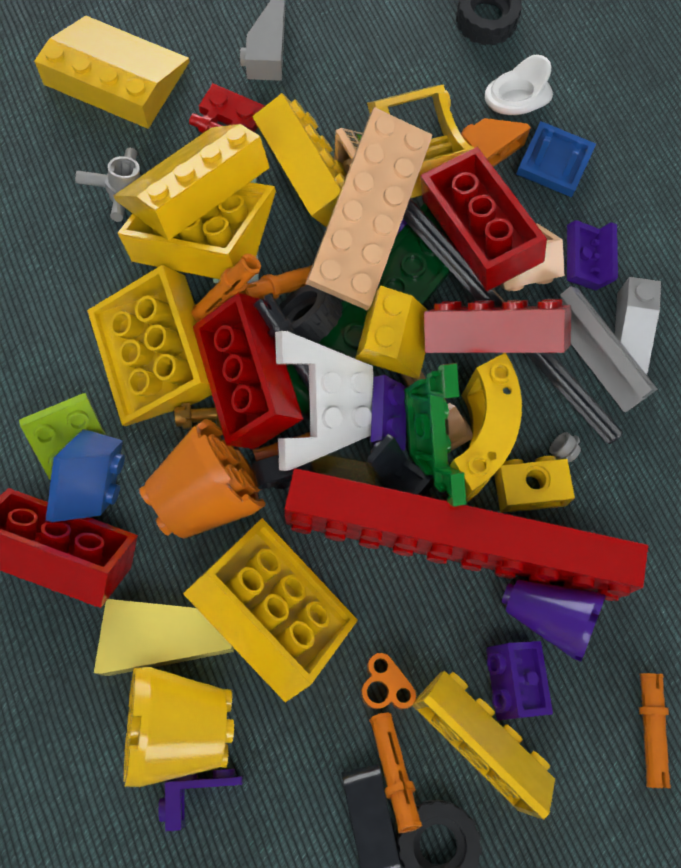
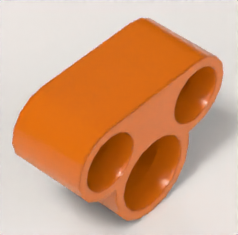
(393, 681)

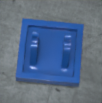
(556, 159)

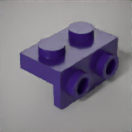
(592, 254)
(388, 410)

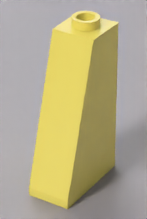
(153, 637)

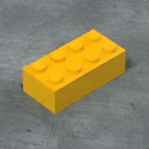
(303, 155)

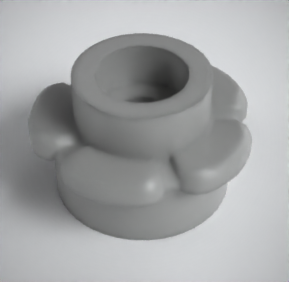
(565, 447)

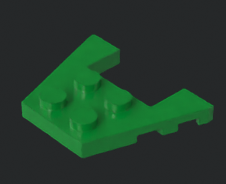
(427, 430)

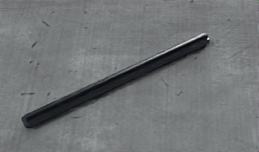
(544, 361)

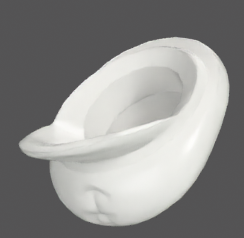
(521, 88)

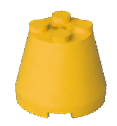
(174, 727)

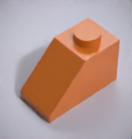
(496, 138)

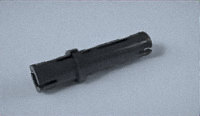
(278, 322)

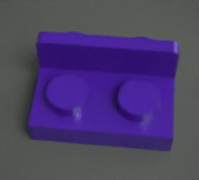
(519, 680)

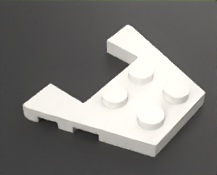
(338, 400)

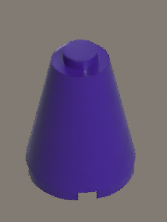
(555, 613)

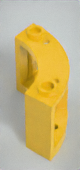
(440, 148)
(494, 422)

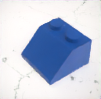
(85, 477)

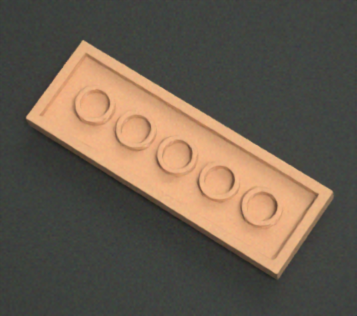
(369, 209)

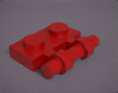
(226, 107)

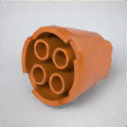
(201, 484)

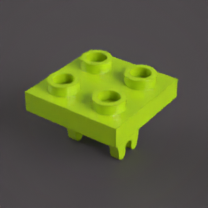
(57, 425)

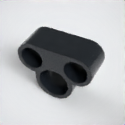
(268, 473)

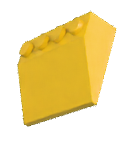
(110, 69)
(195, 179)
(209, 243)
(150, 346)
(272, 610)
(487, 745)

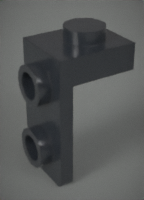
(395, 470)

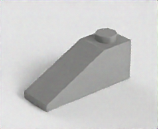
(265, 44)
(638, 317)

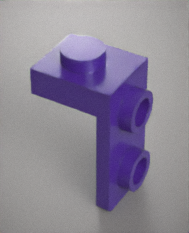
(172, 806)

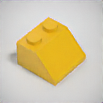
(394, 333)

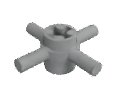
(121, 172)

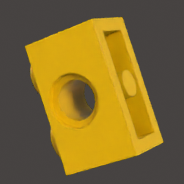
(517, 495)

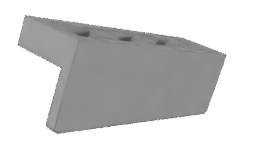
(605, 353)

